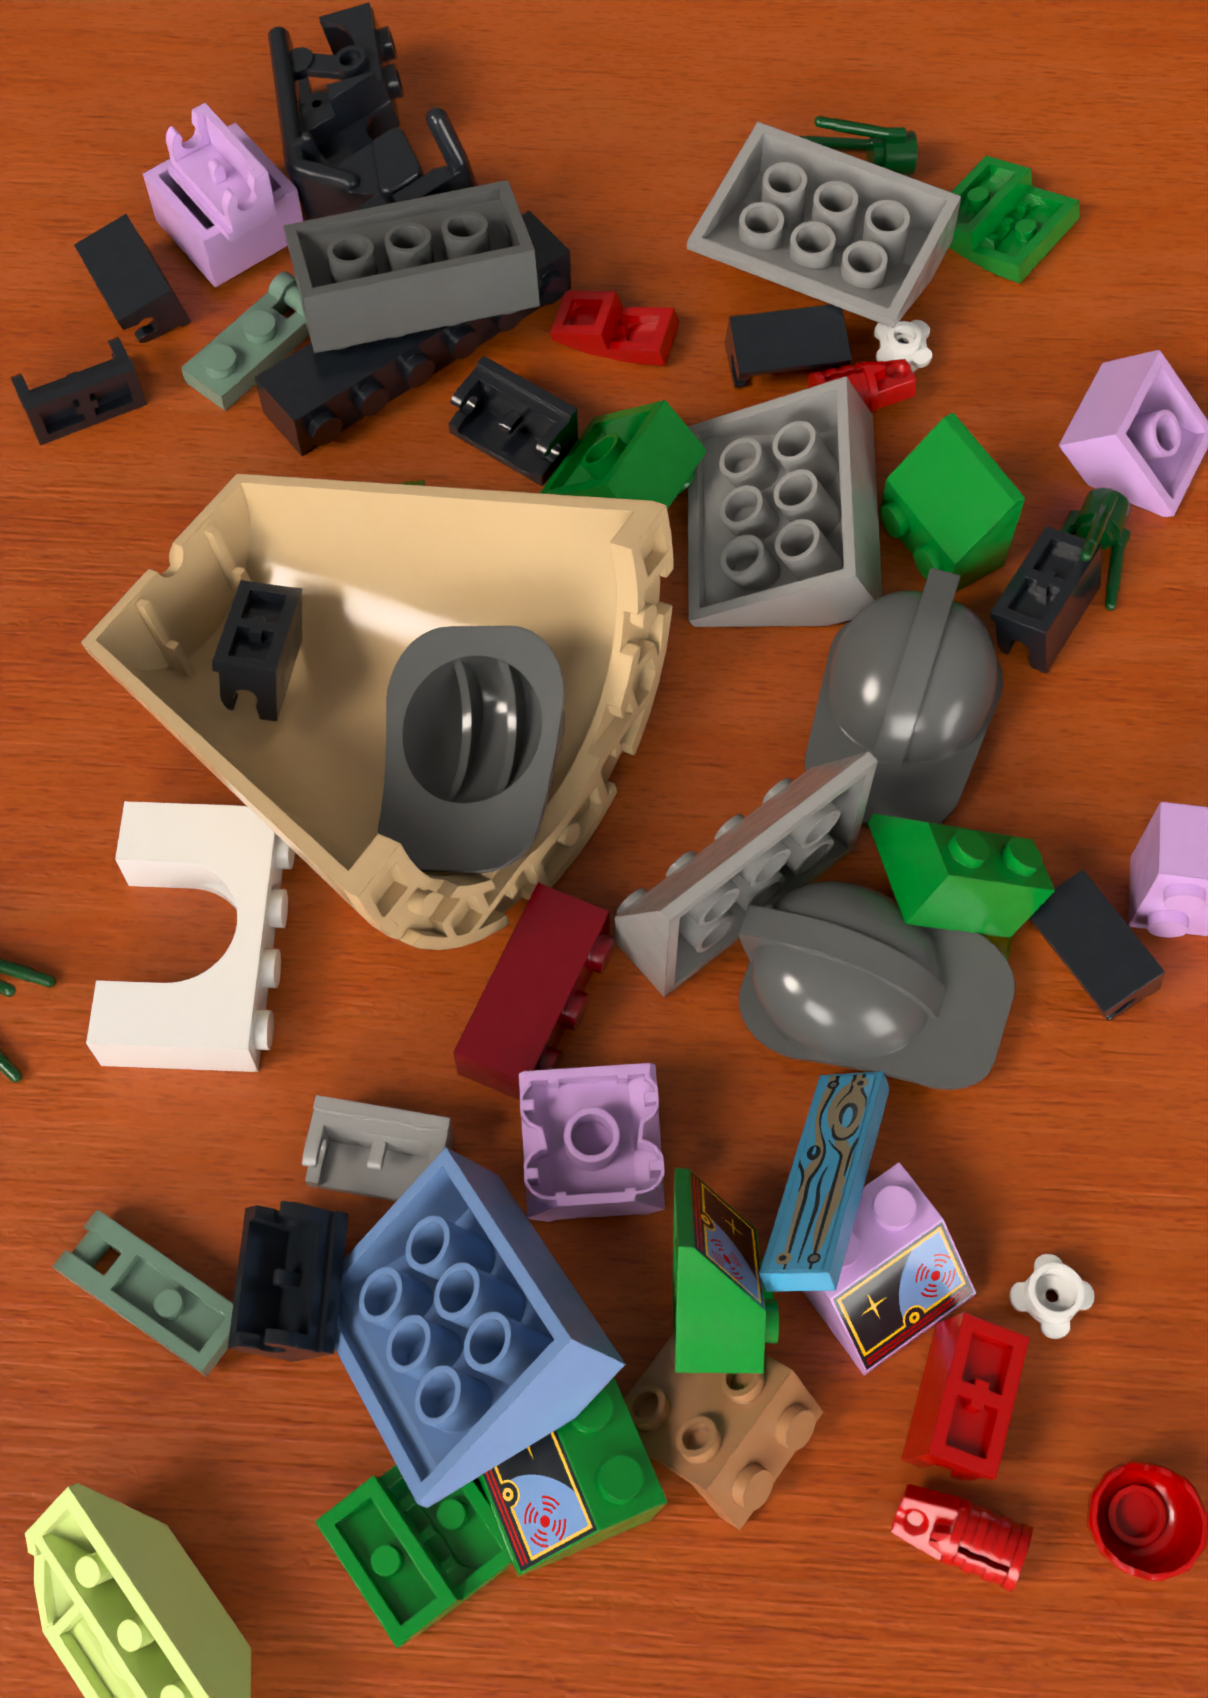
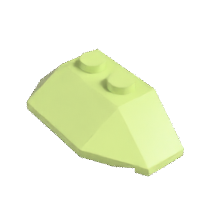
(130, 1605)

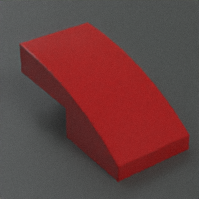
(602, 327)

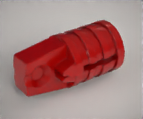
(875, 381)
(963, 1534)

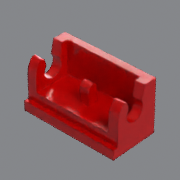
(966, 1398)

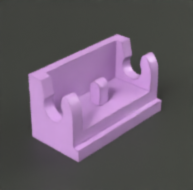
(221, 175)

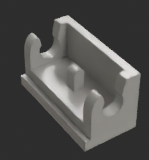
(371, 1147)

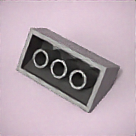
(413, 266)

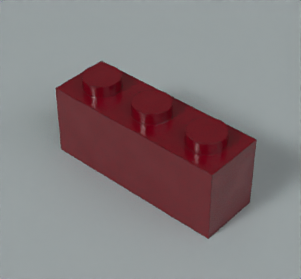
(535, 990)

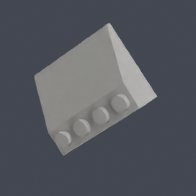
(828, 225)
(785, 513)
(753, 861)

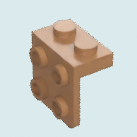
(723, 1429)

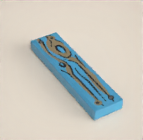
(825, 1183)

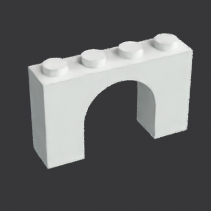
(222, 1013)

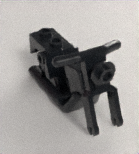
(347, 142)

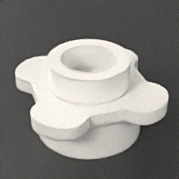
(904, 341)
(1071, 1291)

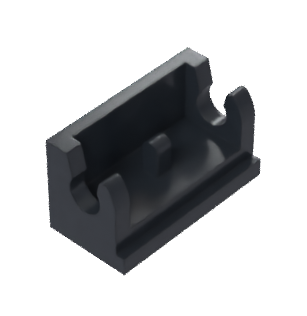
(131, 280)
(786, 341)
(82, 396)
(513, 421)
(1047, 597)
(260, 645)
(1097, 946)
(288, 1282)

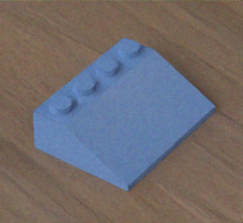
(464, 1330)

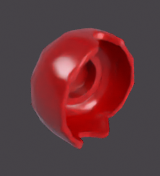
(1147, 1520)

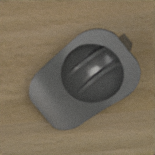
(916, 691)
(471, 746)
(861, 990)

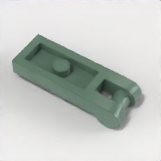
(249, 345)
(151, 1293)

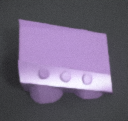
(591, 1142)

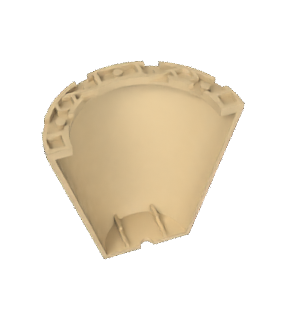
(373, 578)

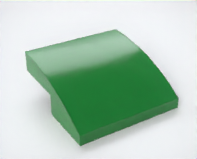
(1007, 221)
(413, 1558)

